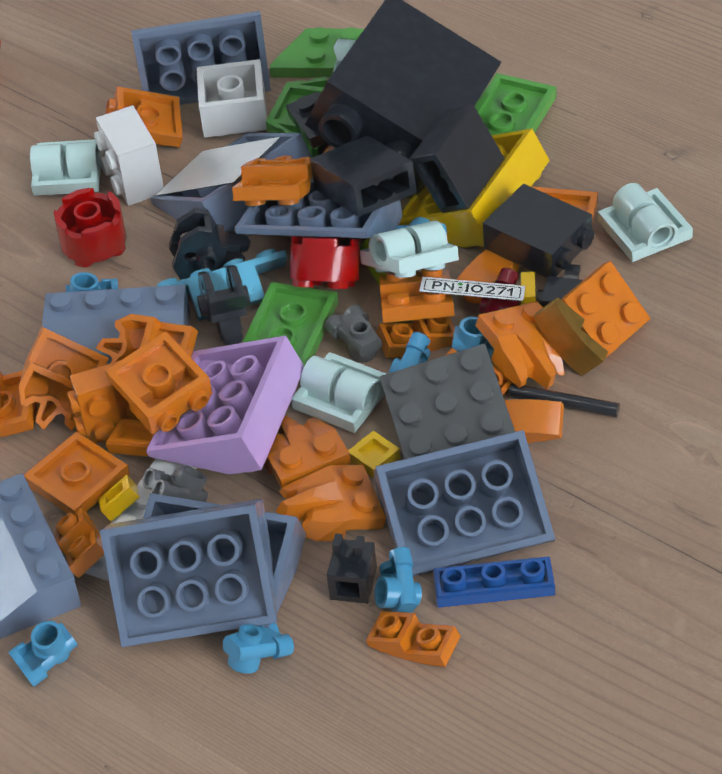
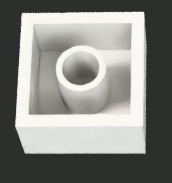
(231, 98)
(128, 155)

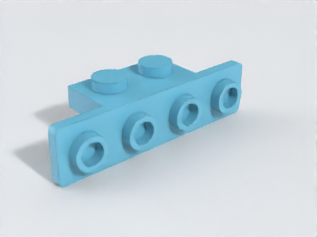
(248, 272)

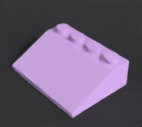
(248, 402)

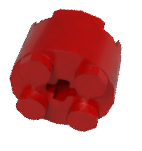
(90, 227)
(324, 260)

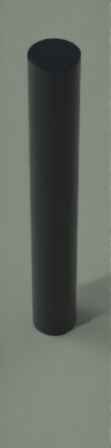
(569, 400)

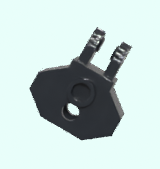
(204, 244)
(225, 305)

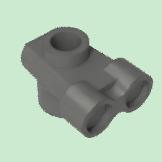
(355, 332)
(186, 484)

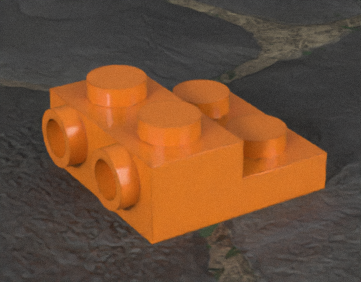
(157, 111)
(404, 302)
(160, 383)
(98, 404)

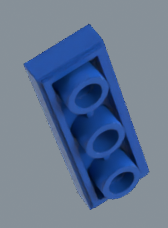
(494, 582)

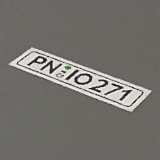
(472, 288)

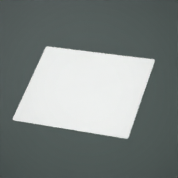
(217, 166)

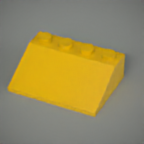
(522, 165)

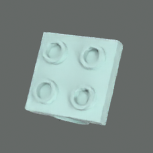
(65, 167)
(643, 222)
(410, 250)
(338, 391)

